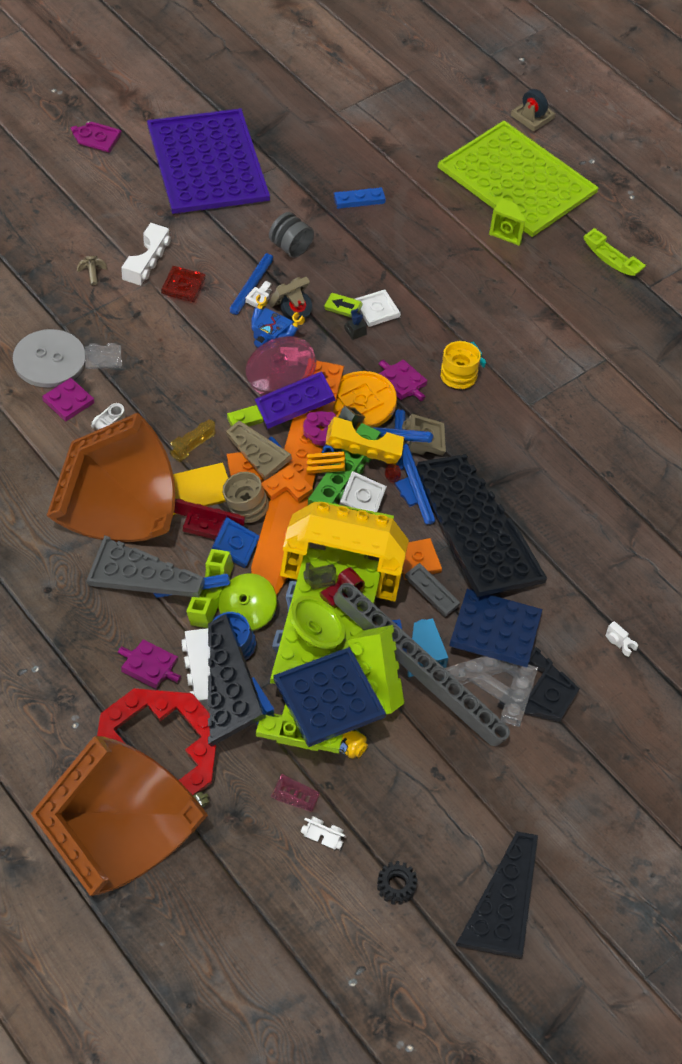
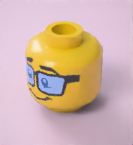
(353, 744)

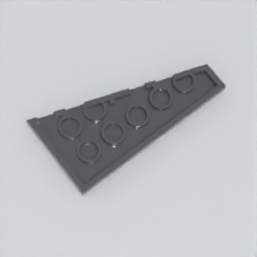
(136, 570)

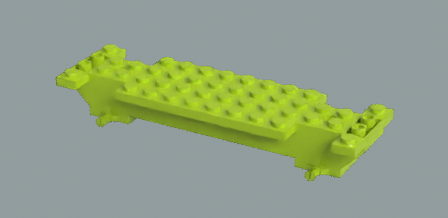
(295, 651)

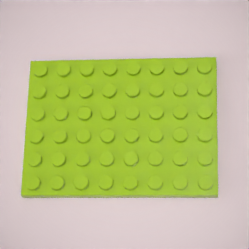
(519, 170)

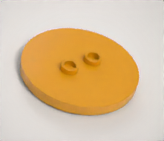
(369, 394)

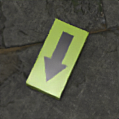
(342, 304)

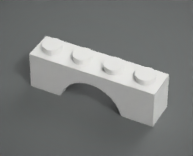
(138, 268)

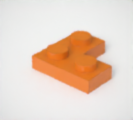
(287, 480)

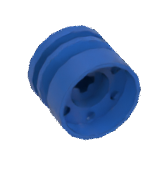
(243, 633)

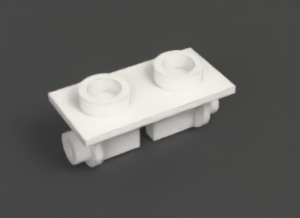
(331, 835)

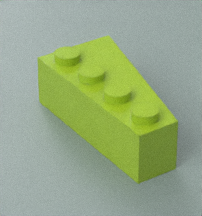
(376, 657)

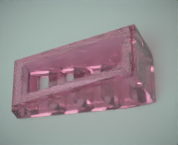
(285, 797)

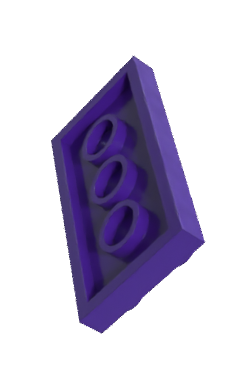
(295, 399)

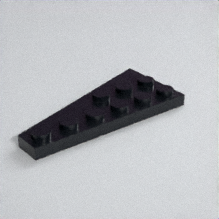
(230, 686)
(503, 909)

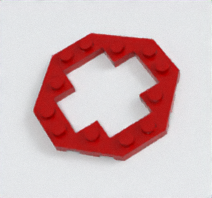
(162, 704)

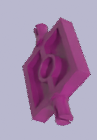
(404, 379)
(149, 664)

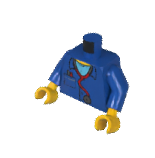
(271, 325)

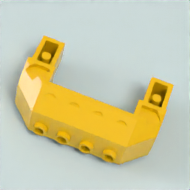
(351, 532)

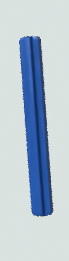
(251, 283)
(417, 485)

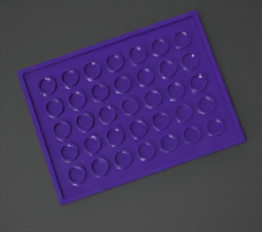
(207, 161)

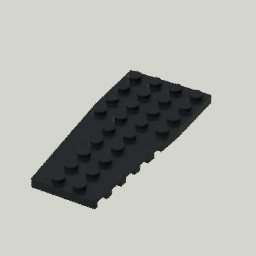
(476, 528)

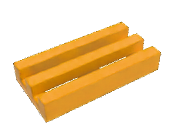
(326, 459)

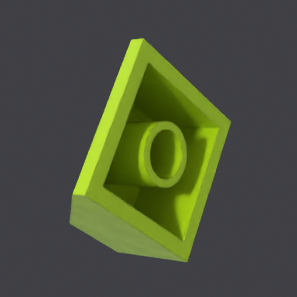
(507, 222)

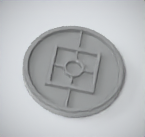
(49, 358)

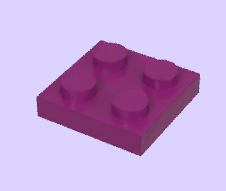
(68, 399)

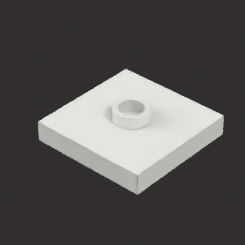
(378, 308)
(362, 493)

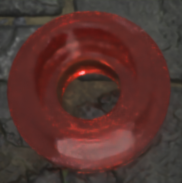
(392, 472)

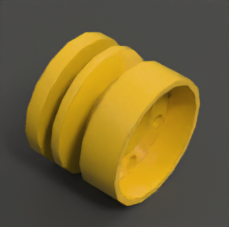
(460, 364)

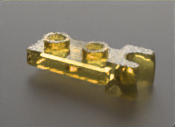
(191, 440)

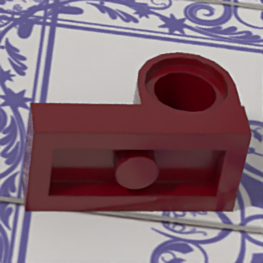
(346, 576)

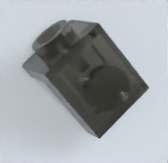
(320, 576)

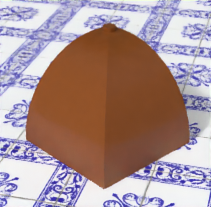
(116, 484)
(116, 815)

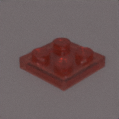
(183, 284)

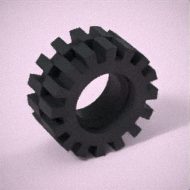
(399, 871)

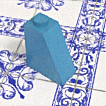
(428, 637)

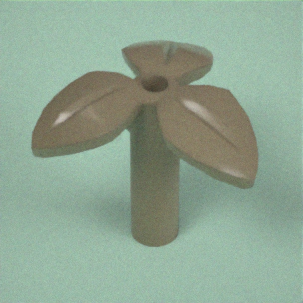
(92, 262)

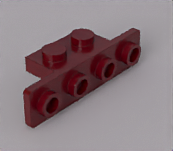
(204, 520)

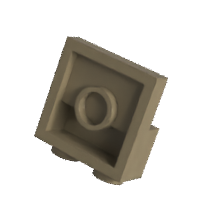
(421, 423)

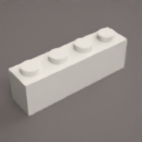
(197, 661)

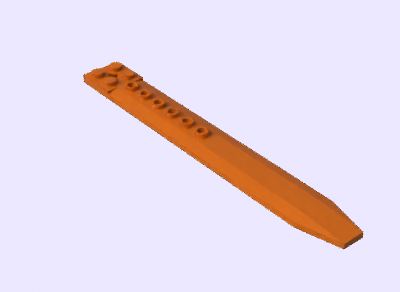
(269, 550)

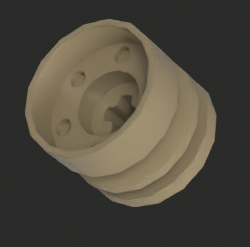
(246, 496)

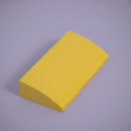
(201, 485)

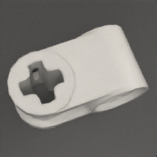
(111, 415)

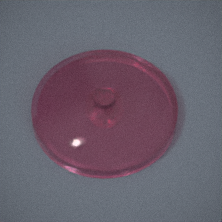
(280, 364)

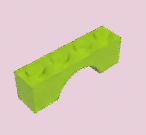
(203, 609)

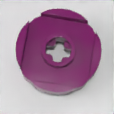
(314, 420)

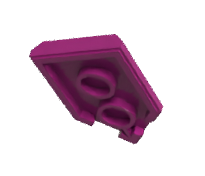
(96, 136)

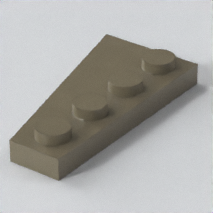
(258, 450)

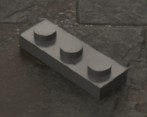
(432, 590)

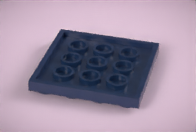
(496, 628)
(329, 696)

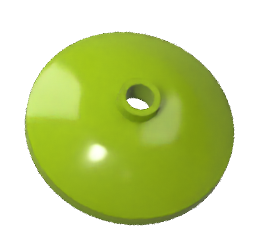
(260, 601)
(317, 622)

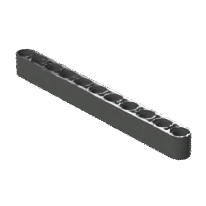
(430, 669)

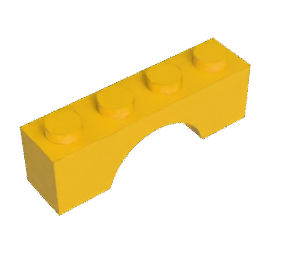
(343, 436)

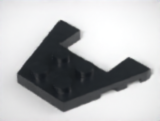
(552, 692)

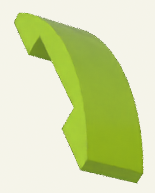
(610, 255)

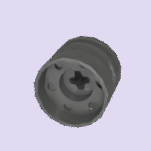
(291, 234)

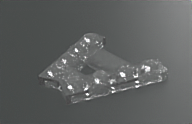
(515, 698)

